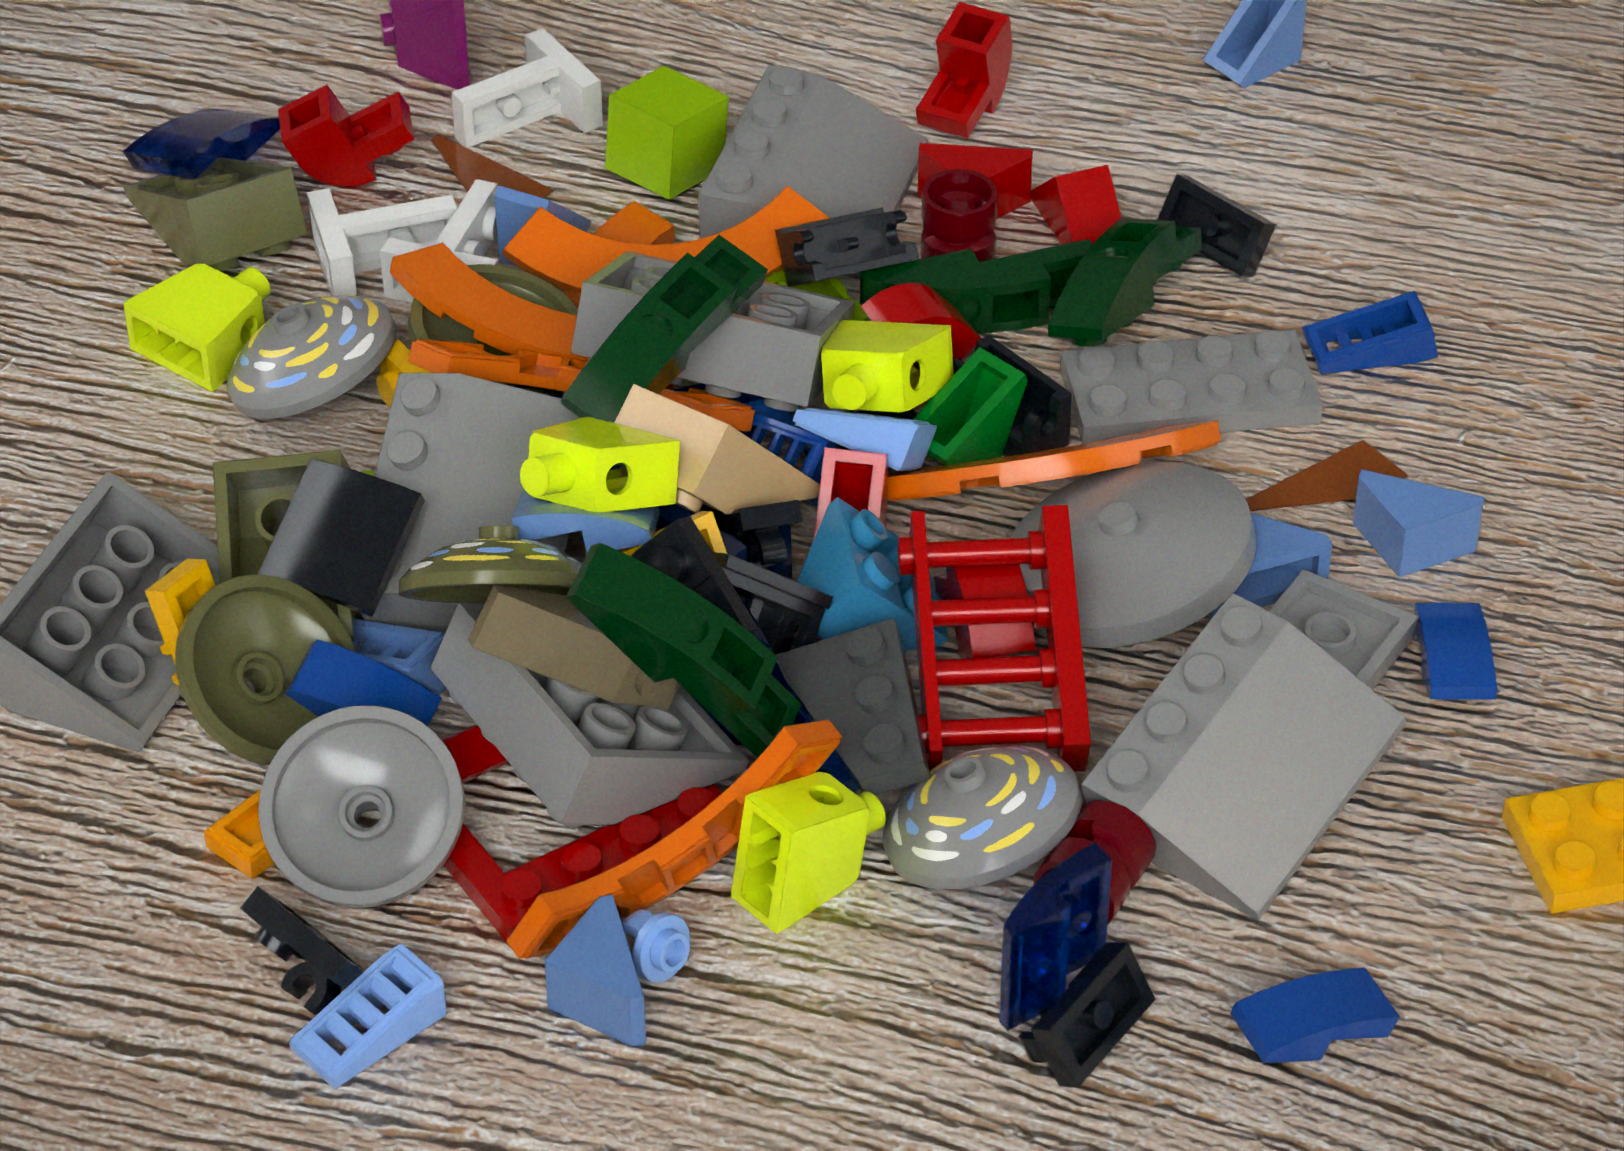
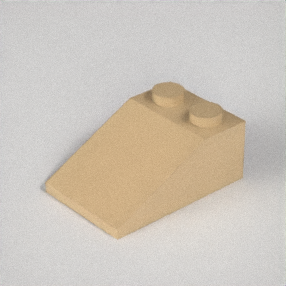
(715, 459)

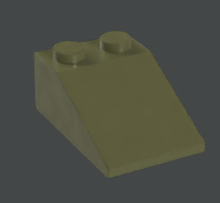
(223, 211)
(251, 506)

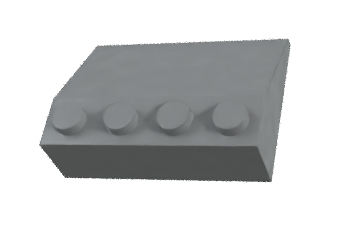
(815, 141)
(759, 350)
(464, 452)
(79, 624)
(575, 749)
(1245, 755)

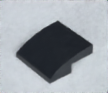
(343, 535)

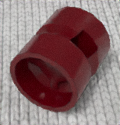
(959, 214)
(1119, 835)

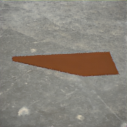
(471, 166)
(1327, 480)

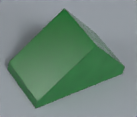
(974, 410)

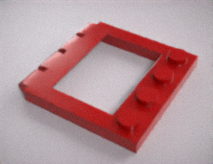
(509, 895)

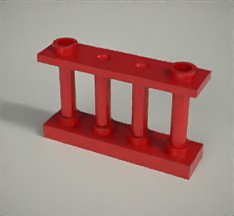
(1050, 608)

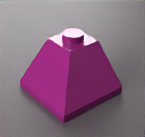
(429, 39)

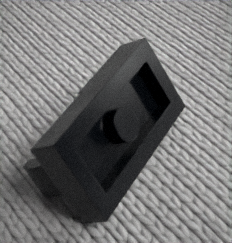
(1228, 229)
(760, 530)
(688, 559)
(287, 932)
(1090, 1015)

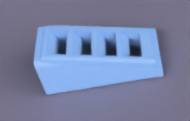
(901, 439)
(394, 980)

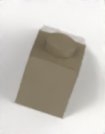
(561, 643)

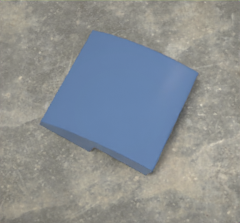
(614, 529)

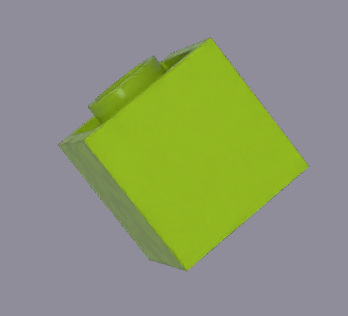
(665, 131)

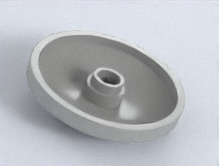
(1149, 549)

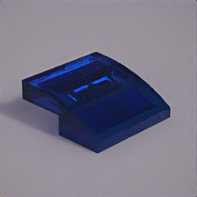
(198, 138)
(1053, 934)

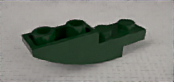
(1118, 278)
(992, 293)
(664, 328)
(685, 638)

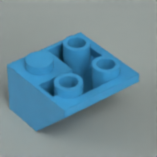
(859, 568)

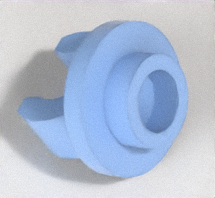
(660, 944)

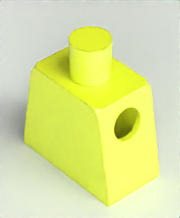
(197, 321)
(873, 367)
(574, 461)
(801, 846)

